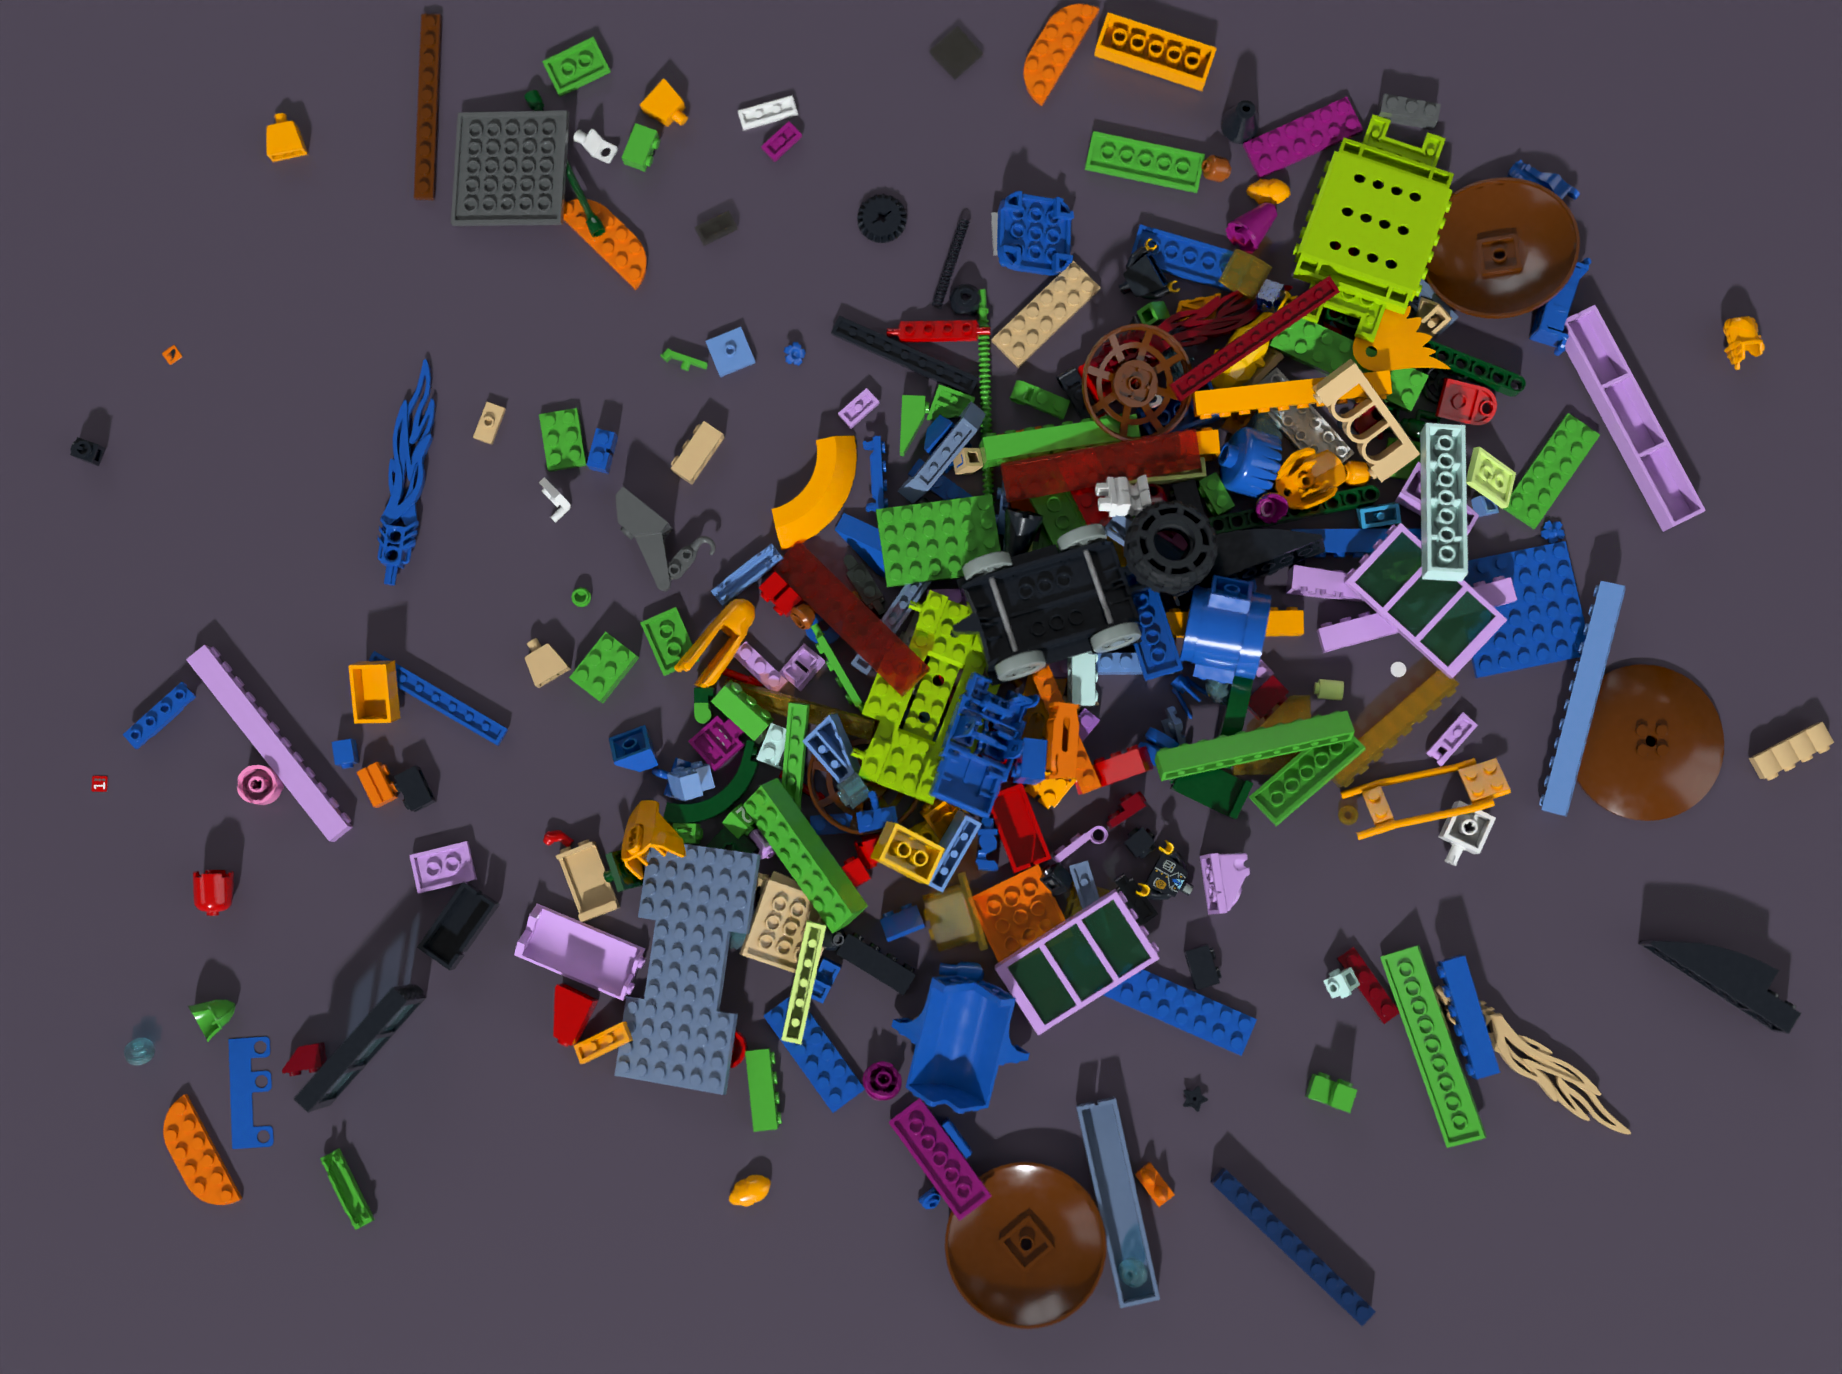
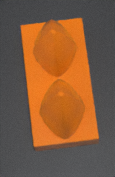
(1154, 1184)

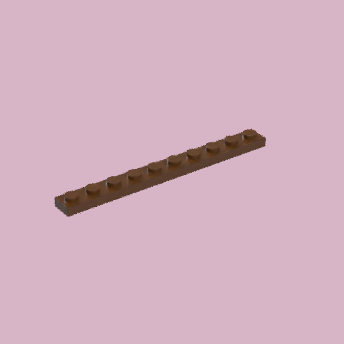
(427, 107)

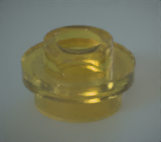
(1354, 815)

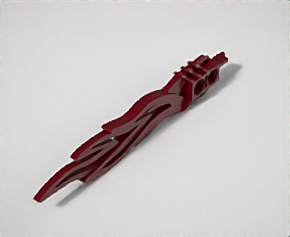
(1198, 328)

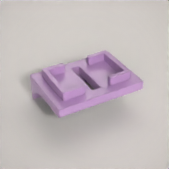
(795, 674)

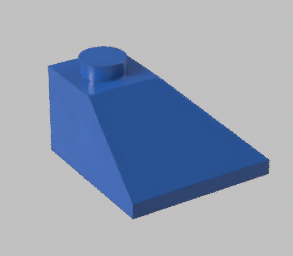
(936, 433)
(633, 750)

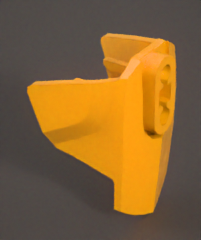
(1309, 478)
(645, 830)

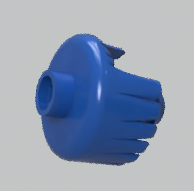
(1250, 462)

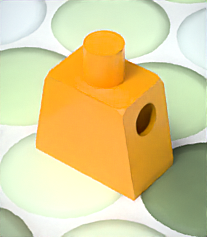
(664, 105)
(284, 139)

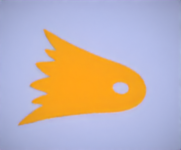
(1397, 345)

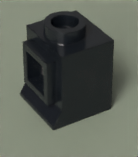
(1056, 878)

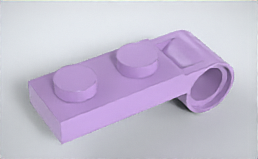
(1077, 841)

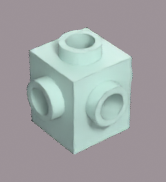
(1341, 982)

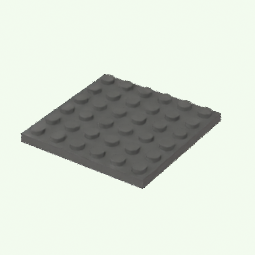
(510, 168)

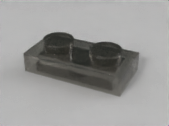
(716, 228)

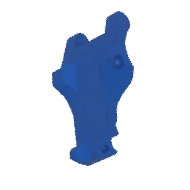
(1549, 180)

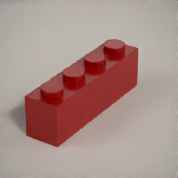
(1121, 766)

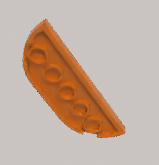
(1056, 48)
(616, 246)
(197, 1155)

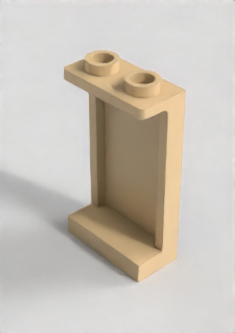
(585, 878)

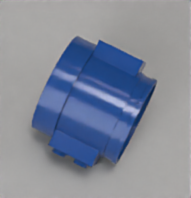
(1225, 630)

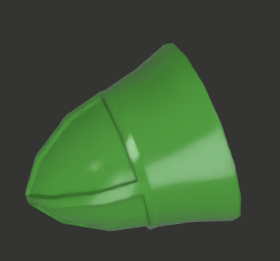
(212, 1015)

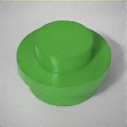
(581, 597)

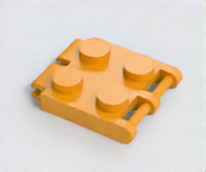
(1050, 790)

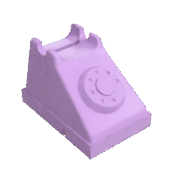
(1223, 880)

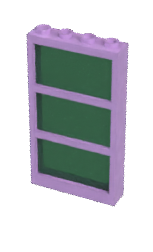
(1436, 616)
(1077, 961)

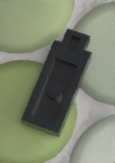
(1139, 903)

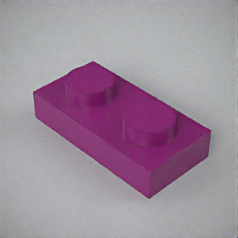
(781, 141)

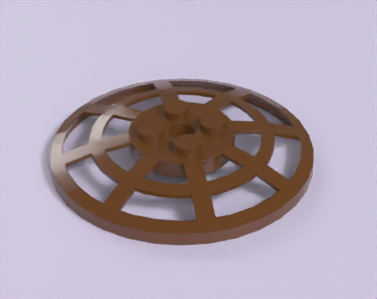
(1146, 379)
(834, 798)

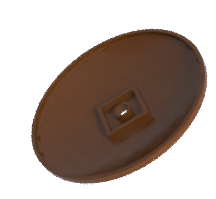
(1510, 218)
(1660, 779)
(1035, 1284)

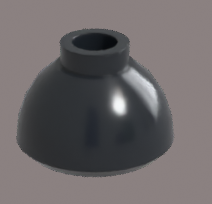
(834, 940)

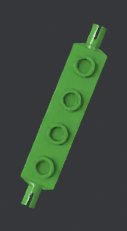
(833, 664)

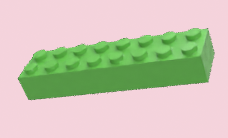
(1328, 350)
(1049, 440)
(804, 855)

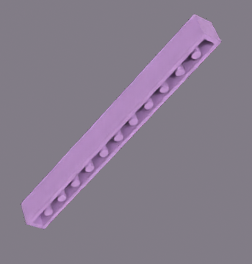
(269, 743)

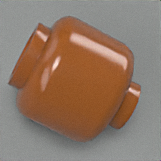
(1216, 168)

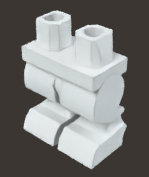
(1122, 496)

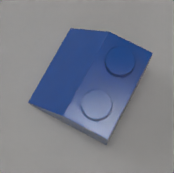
(901, 923)

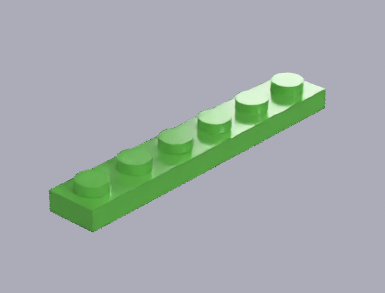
(795, 750)

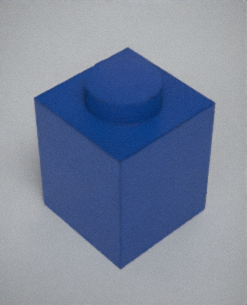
(345, 753)

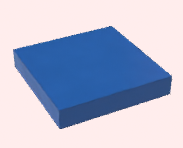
(957, 1137)

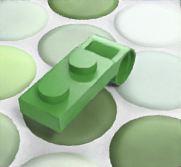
(1040, 399)

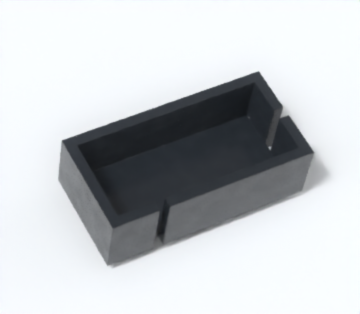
(458, 925)

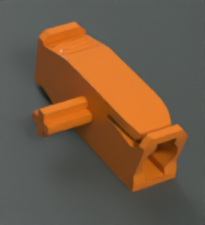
(1062, 740)

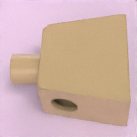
(544, 663)

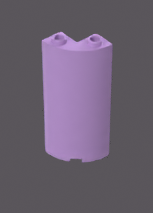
(580, 952)

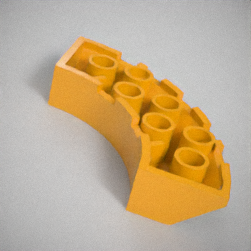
(823, 494)

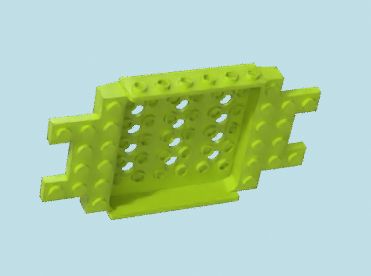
(1363, 285)

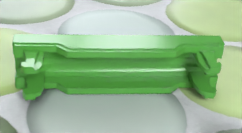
(347, 1189)

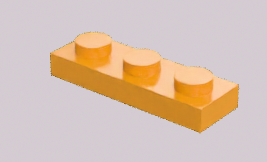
(603, 1042)

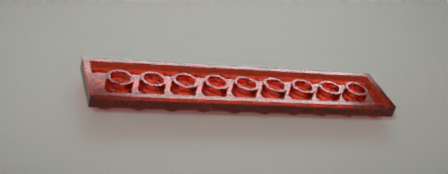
(1093, 464)
(851, 619)

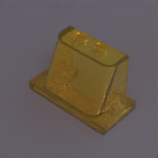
(954, 917)

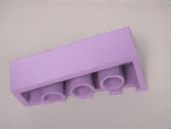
(1411, 497)
(1319, 583)

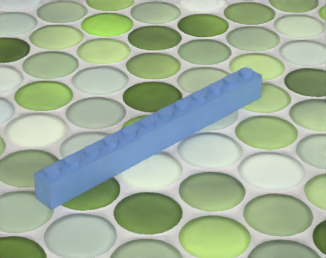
(1583, 698)

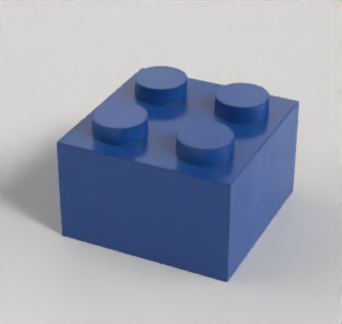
(1031, 764)

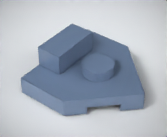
(1173, 725)

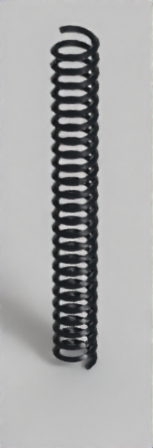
(953, 264)

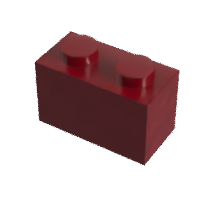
(1266, 697)

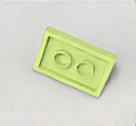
(1490, 477)

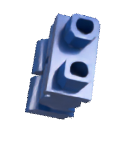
(987, 844)

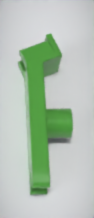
(686, 360)

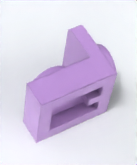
(766, 850)

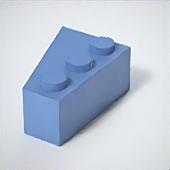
(833, 748)

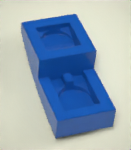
(824, 979)

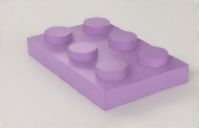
(443, 867)

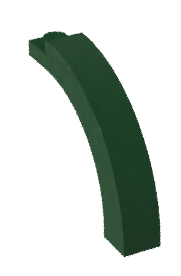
(1236, 706)
(722, 801)

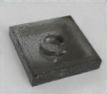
(956, 53)

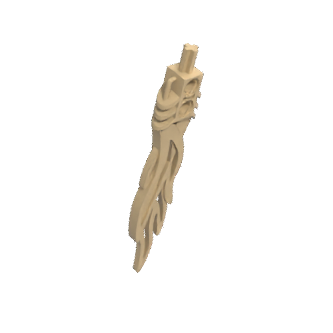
(1500, 1030)

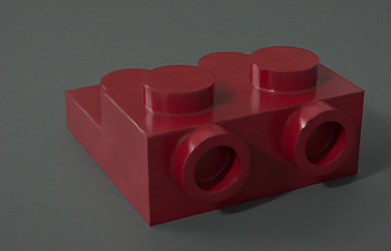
(1129, 805)

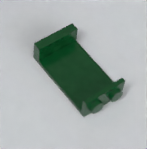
(1215, 790)

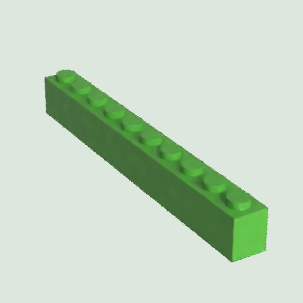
(1253, 745)

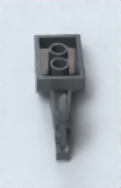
(649, 530)

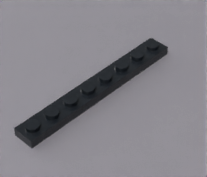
(904, 356)

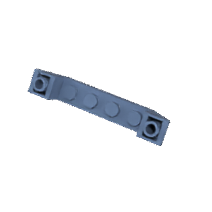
(944, 454)

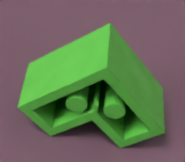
(1335, 1094)

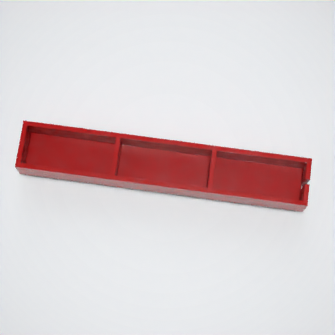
(1015, 821)

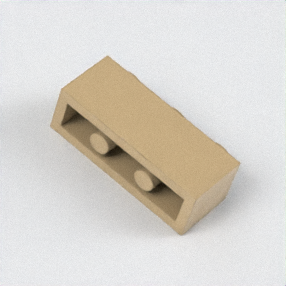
(697, 452)

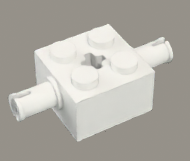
(1461, 840)

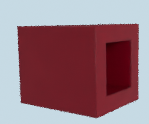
(306, 1057)

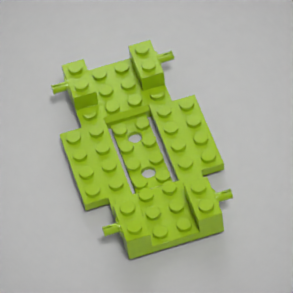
(908, 756)

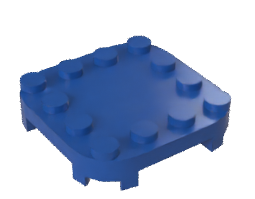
(1034, 234)

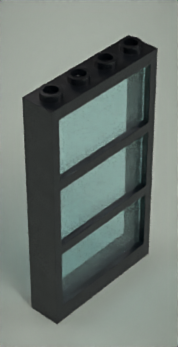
(360, 1047)

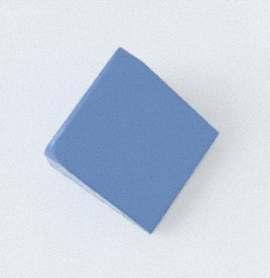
(1484, 506)

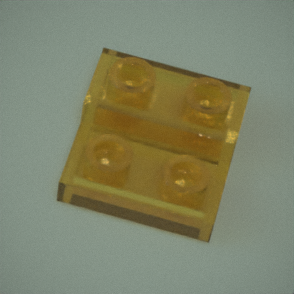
(1245, 273)

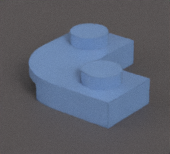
(1000, 519)

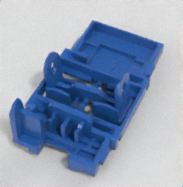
(974, 780)

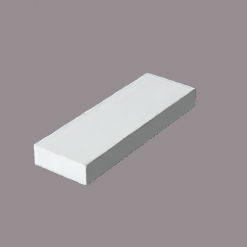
(767, 112)

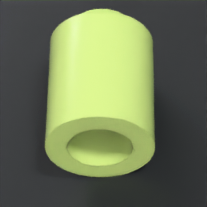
(1329, 689)

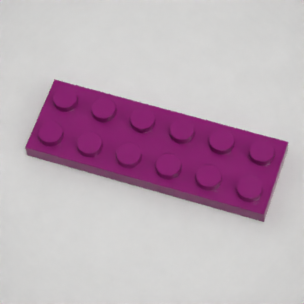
(1302, 137)
(940, 1159)

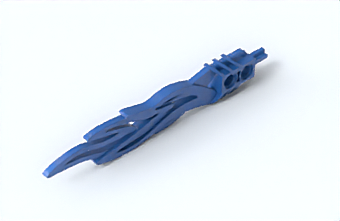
(414, 463)

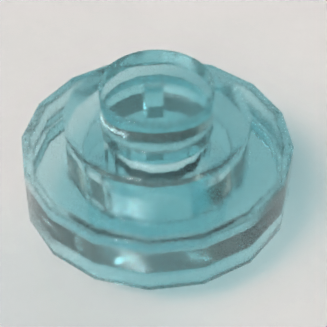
(139, 1051)
(1133, 1272)

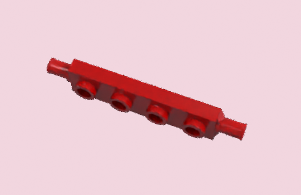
(938, 331)

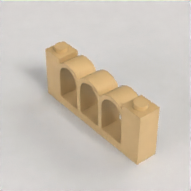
(1338, 384)

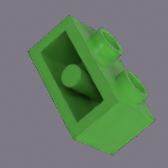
(641, 147)
(1215, 495)

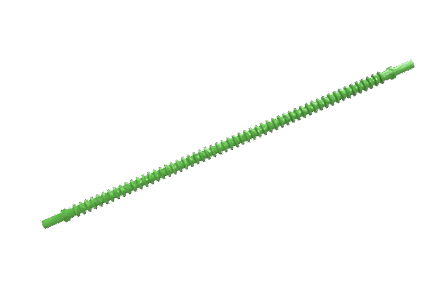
(983, 311)

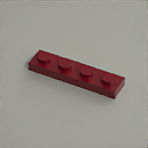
(1369, 986)

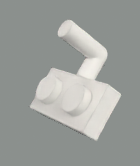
(556, 498)

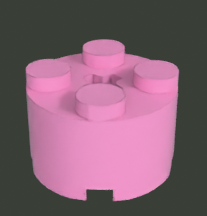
(249, 782)

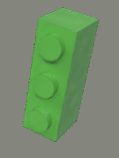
(742, 710)

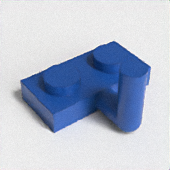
(877, 817)

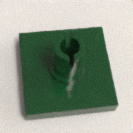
(728, 841)
(623, 878)

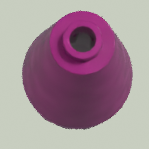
(1251, 227)

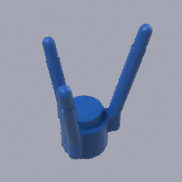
(1182, 684)

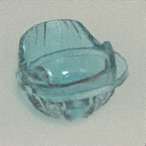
(1217, 691)

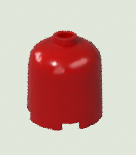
(213, 891)

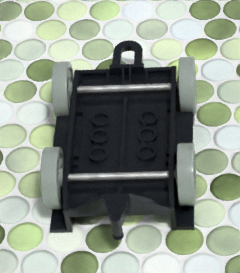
(1049, 604)

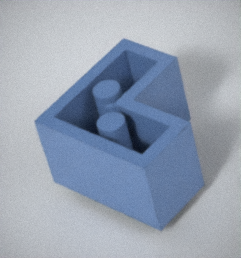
(690, 781)

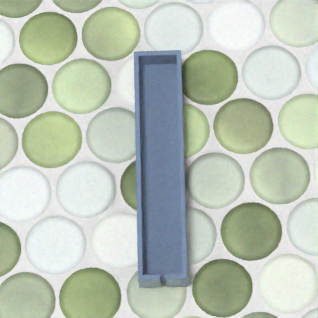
(1116, 1196)

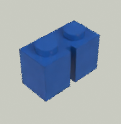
(599, 458)

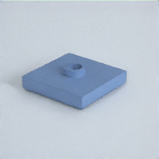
(730, 352)

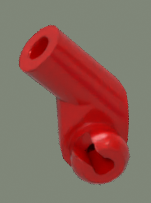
(557, 836)

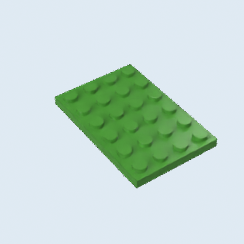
(935, 538)

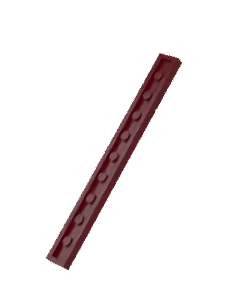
(1254, 338)

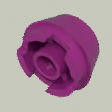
(882, 1081)

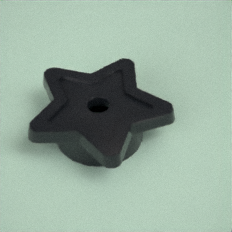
(1199, 1098)

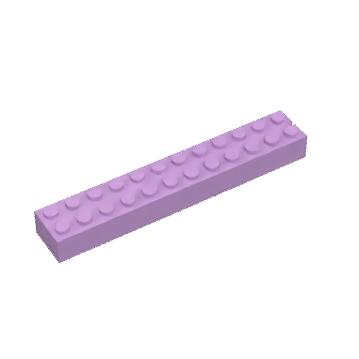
(1630, 419)

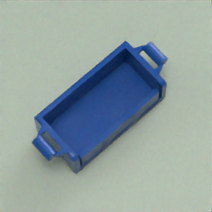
(1554, 313)

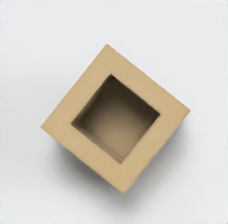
(968, 461)

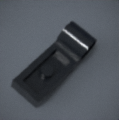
(1072, 384)

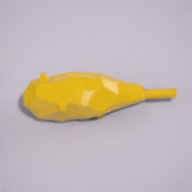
(1245, 368)

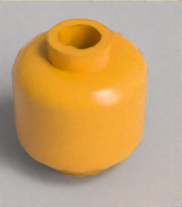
(1356, 473)

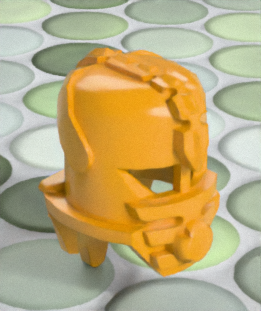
(1742, 337)

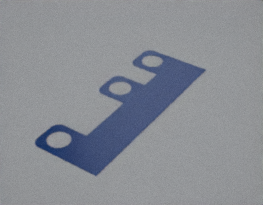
(241, 1089)

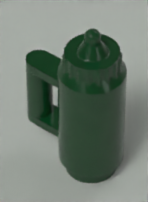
(1413, 427)

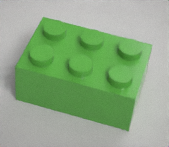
(604, 667)

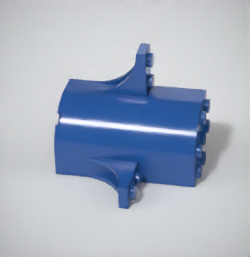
(960, 1043)

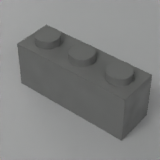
(1409, 111)

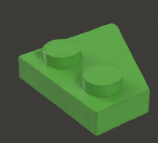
(948, 403)

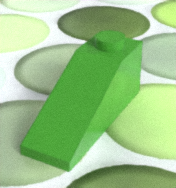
(912, 417)

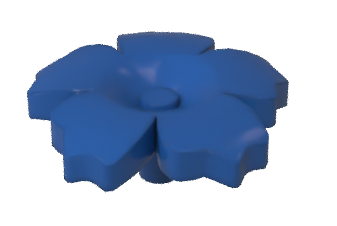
(795, 353)
(1552, 532)

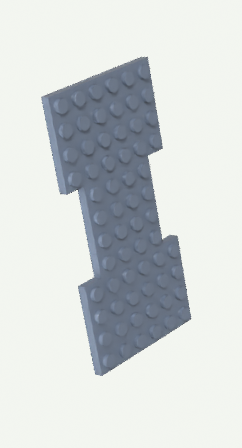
(679, 1023)

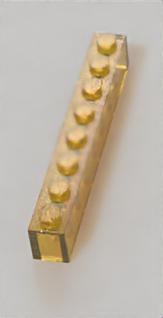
(1398, 723)

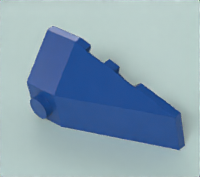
(863, 540)

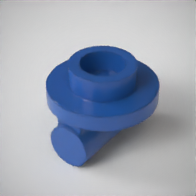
(930, 1199)

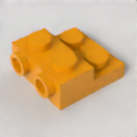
(939, 816)

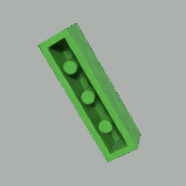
(762, 1089)

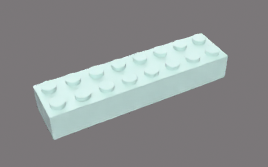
(1443, 502)

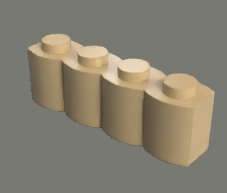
(1791, 750)

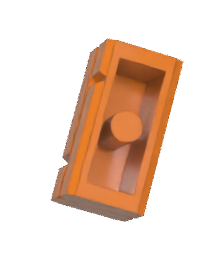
(377, 784)

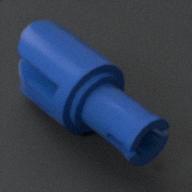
(965, 969)

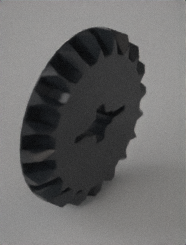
(878, 230)

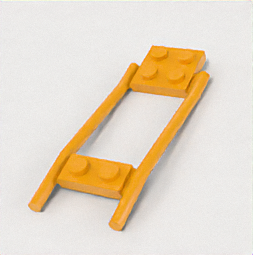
(1481, 782)

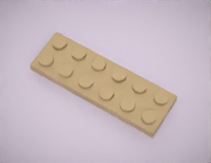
(1045, 314)

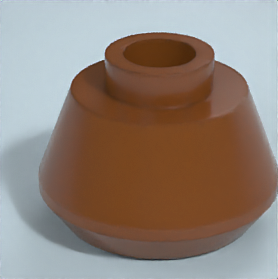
(803, 616)

